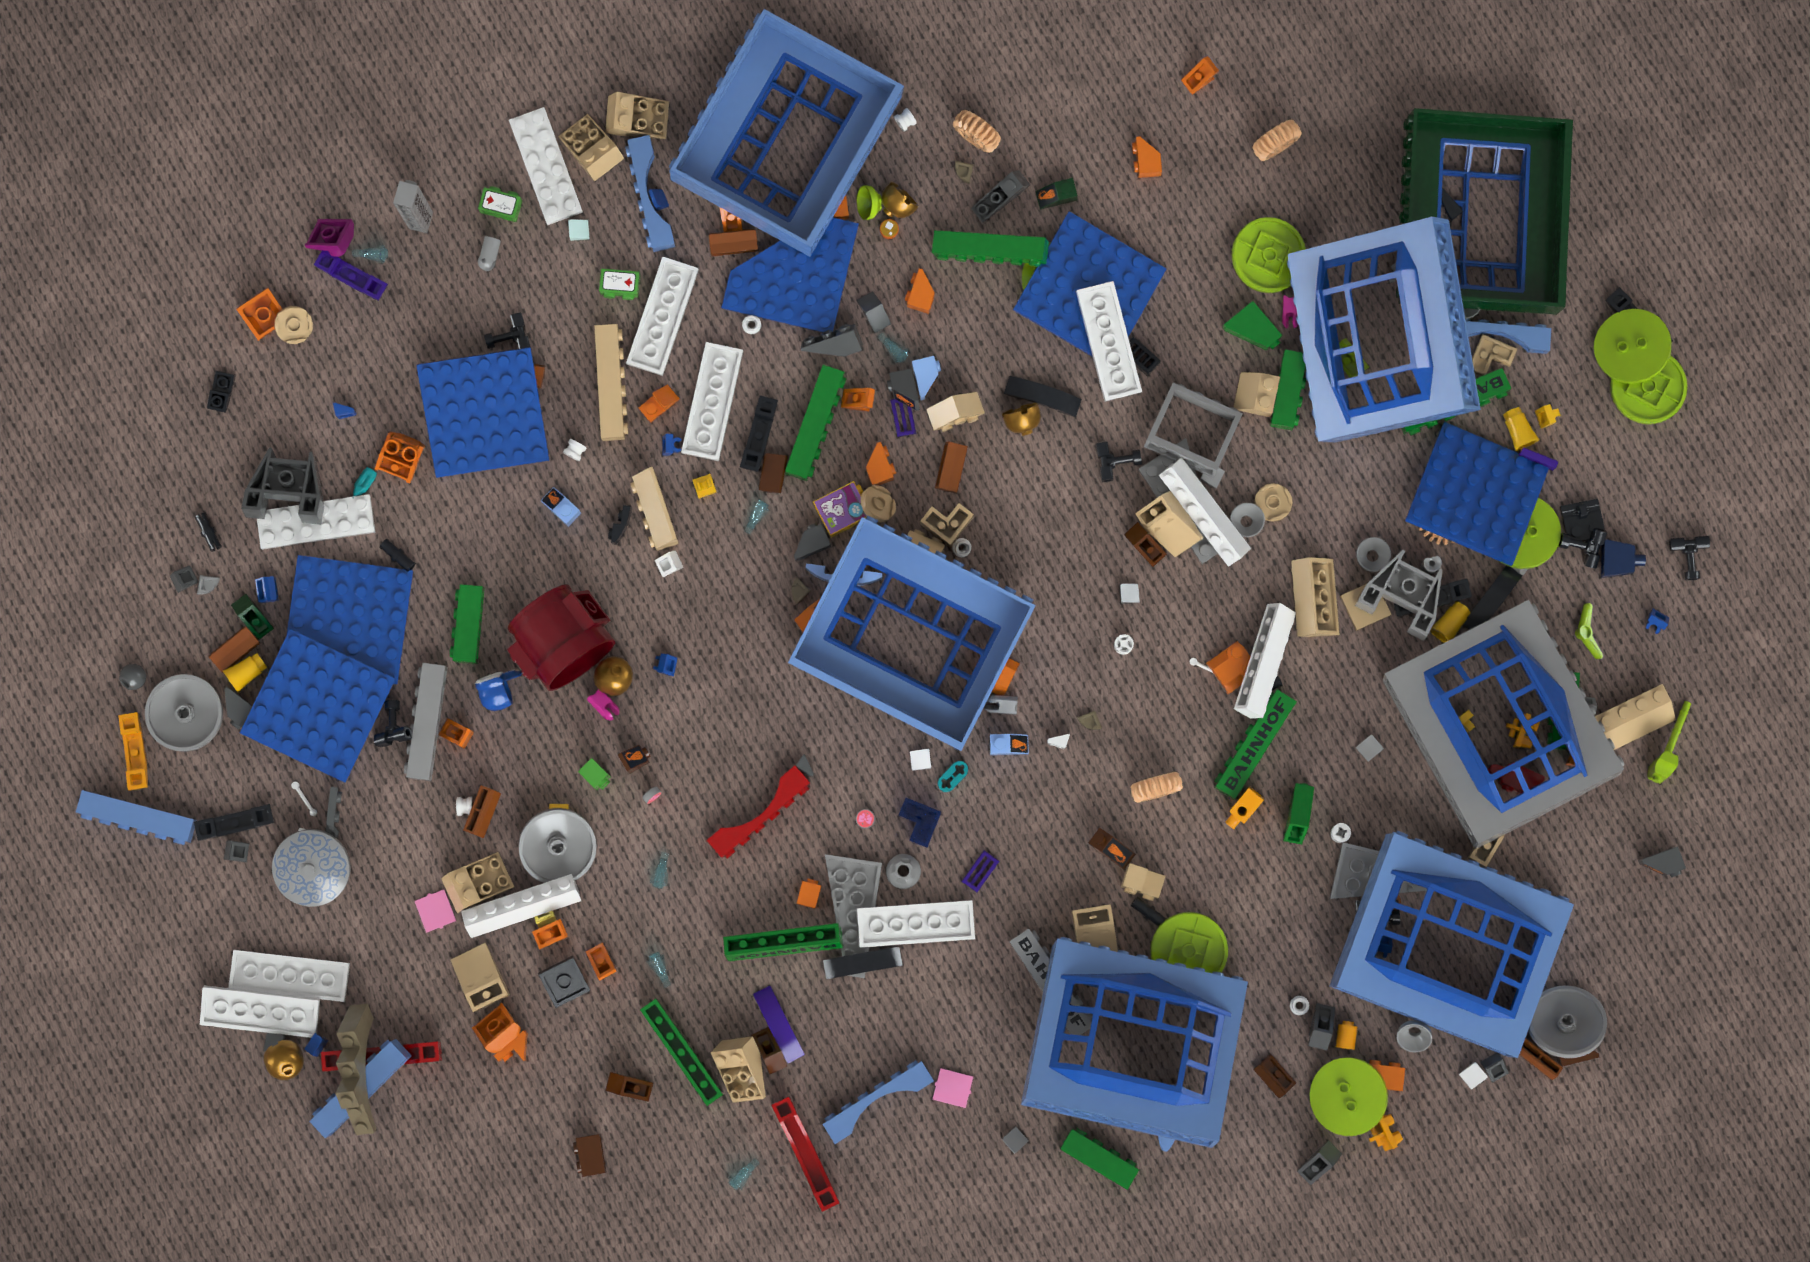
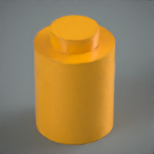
(1346, 1035)

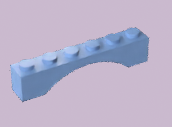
(642, 156)
(1532, 339)
(913, 1079)

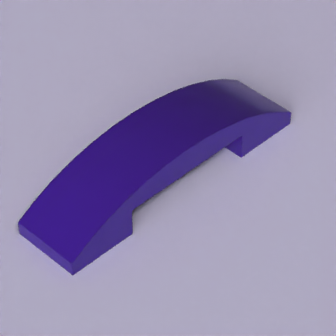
(350, 275)
(778, 1024)

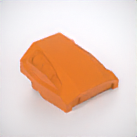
(400, 461)

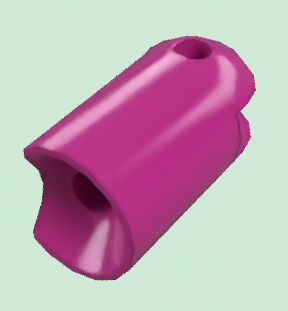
(1289, 310)
(601, 702)

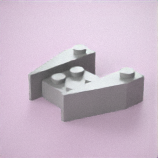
(1408, 589)

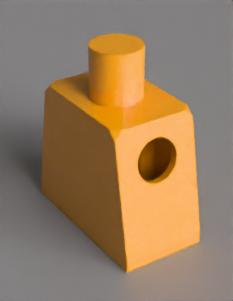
(1251, 801)

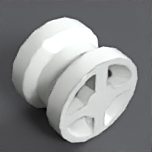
(905, 119)
(574, 450)
(1122, 642)
(464, 806)
(1338, 835)

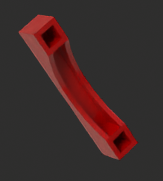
(790, 785)
(420, 1054)
(805, 1153)

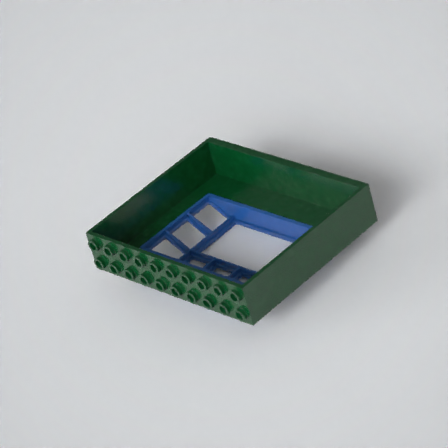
(1541, 207)

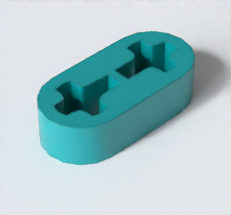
(949, 773)

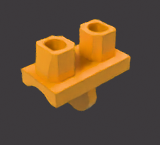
(1521, 740)
(1383, 1135)

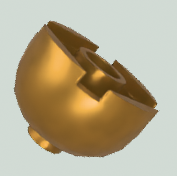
(897, 201)
(1022, 419)
(613, 676)
(284, 1060)

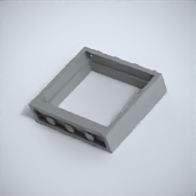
(1176, 452)

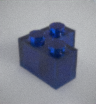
(924, 818)

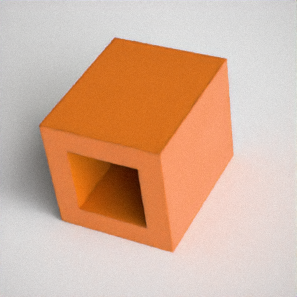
(809, 893)

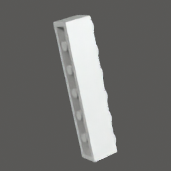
(1205, 511)
(1265, 660)
(521, 906)

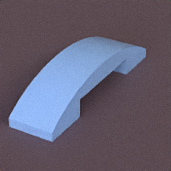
(819, 572)

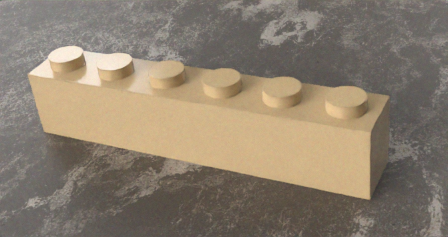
(610, 382)

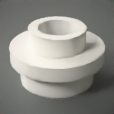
(747, 320)
(967, 547)
(1304, 1001)

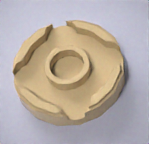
(293, 324)
(878, 503)
(1278, 505)

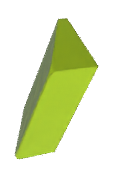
(1349, 360)

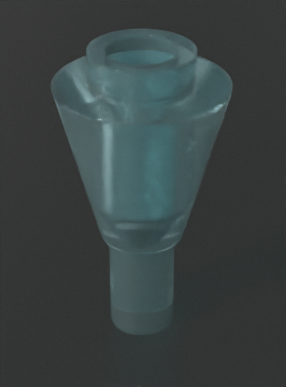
(376, 253)
(897, 351)
(758, 511)
(660, 876)
(658, 965)
(740, 1177)

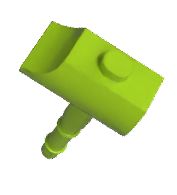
(1667, 762)

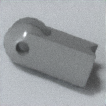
(489, 253)
(1431, 565)
(1005, 704)

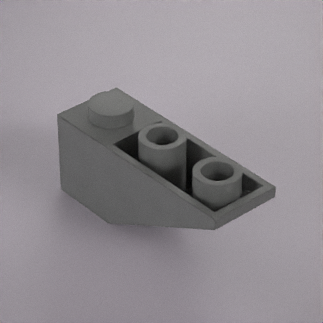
(1001, 195)
(838, 342)

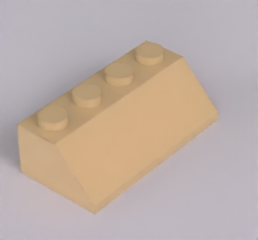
(655, 509)
(1315, 597)
(1637, 716)

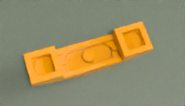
(134, 751)

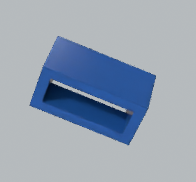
(266, 589)

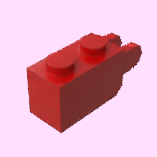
(1510, 782)

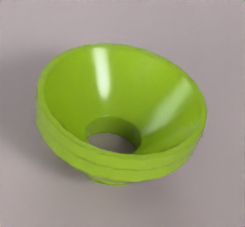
(868, 202)

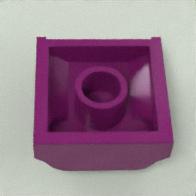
(331, 236)

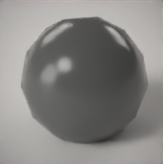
(132, 676)

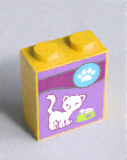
(840, 509)

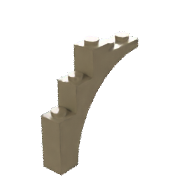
(352, 1067)

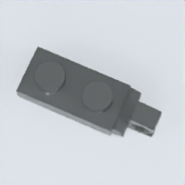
(332, 814)

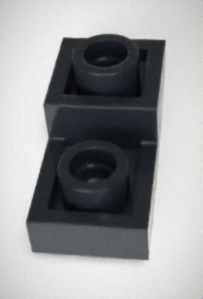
(221, 391)
(618, 530)

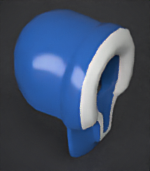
(494, 690)

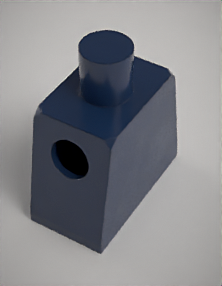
(1619, 559)

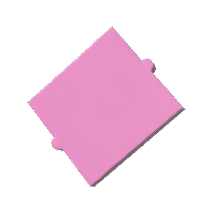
(435, 911)
(952, 1088)

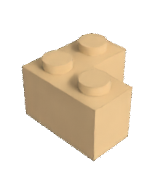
(955, 411)
(949, 527)
(1142, 881)

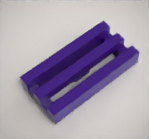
(906, 432)
(1538, 458)
(971, 884)

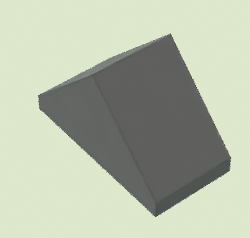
(874, 312)

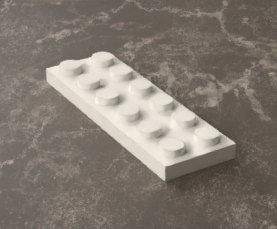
(545, 166)
(662, 316)
(1108, 341)
(712, 401)
(340, 519)
(915, 923)
(289, 975)
(259, 1011)

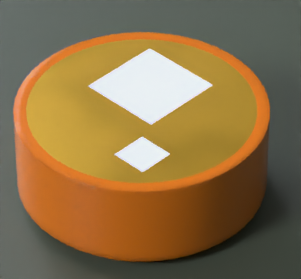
(889, 229)

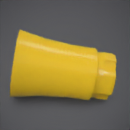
(1519, 429)
(1450, 622)
(245, 671)

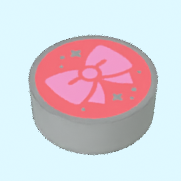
(651, 795)
(865, 818)

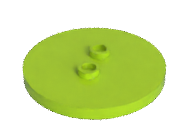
(1262, 254)
(1632, 346)
(1653, 399)
(1539, 538)
(1192, 941)
(1348, 1096)

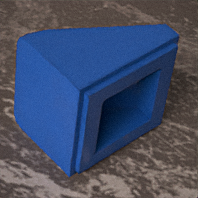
(658, 199)
(343, 411)
(316, 1045)

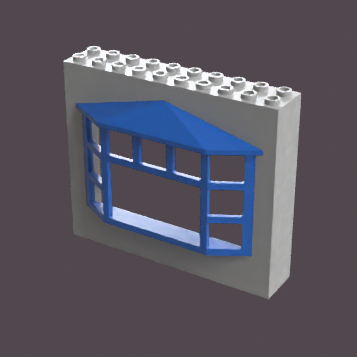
(1454, 756)

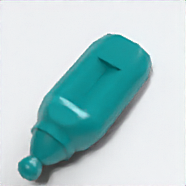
(364, 481)

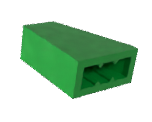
(1254, 327)
(1299, 813)

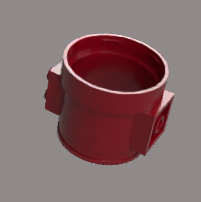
(560, 636)

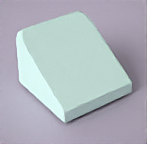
(578, 229)

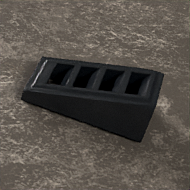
(1450, 206)
(1150, 355)

